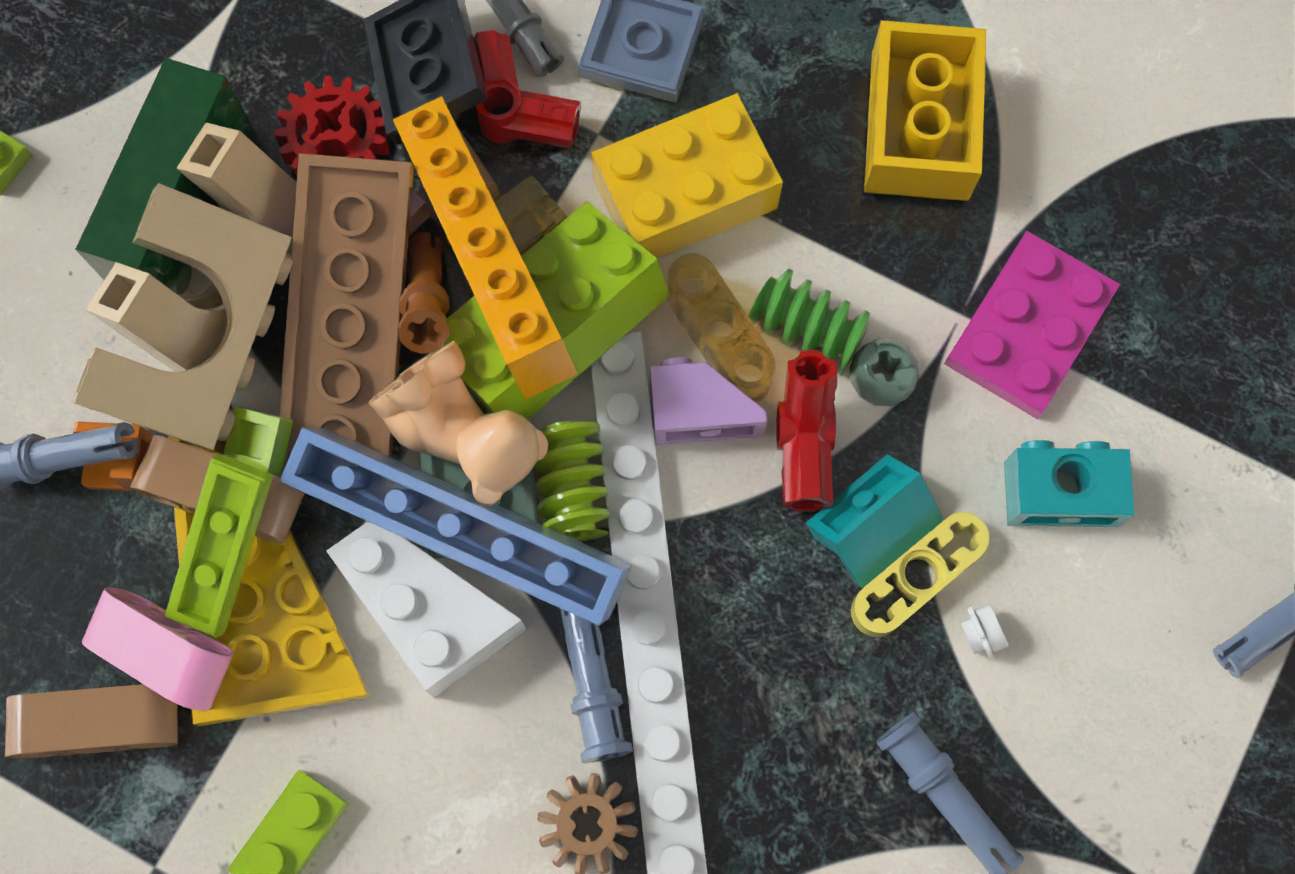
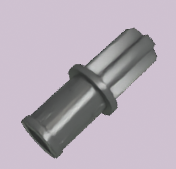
(526, 32)

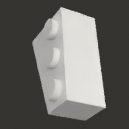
(423, 607)

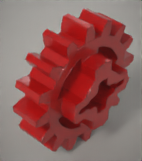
(332, 123)

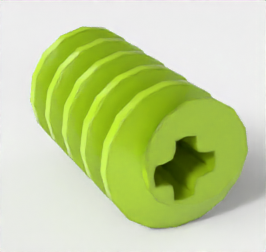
(568, 482)

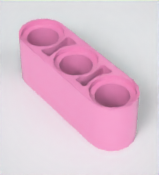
(156, 650)

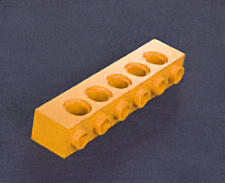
(485, 250)

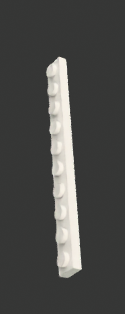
(647, 614)

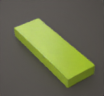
(218, 545)

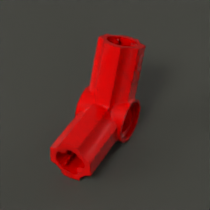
(531, 114)
(807, 431)

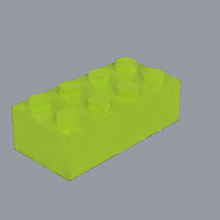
(595, 290)

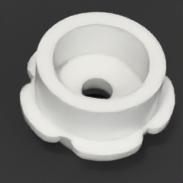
(984, 631)

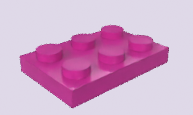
(1032, 325)

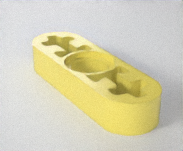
(940, 537)

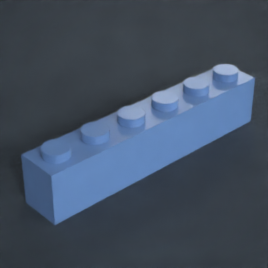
(456, 524)

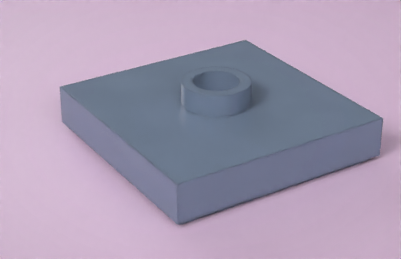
(642, 45)

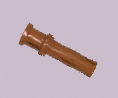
(424, 300)

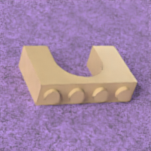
(244, 266)
(190, 329)

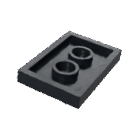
(423, 54)

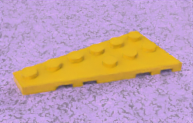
(280, 636)

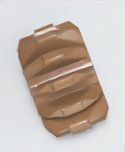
(567, 826)

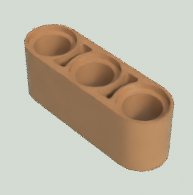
(176, 474)
(89, 721)

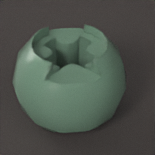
(895, 358)

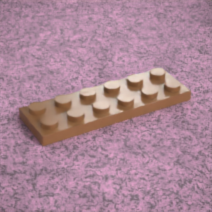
(345, 295)

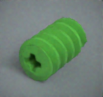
(809, 318)

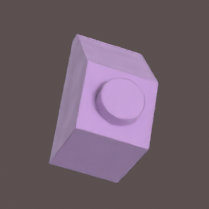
(700, 405)

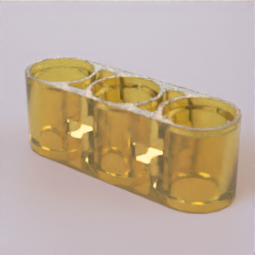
(719, 304)

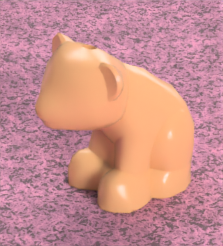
(437, 416)

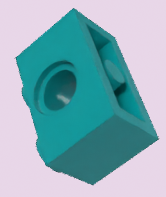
(1038, 499)

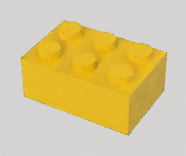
(926, 111)
(688, 177)

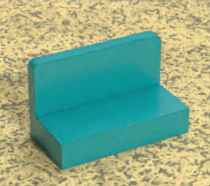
(877, 519)

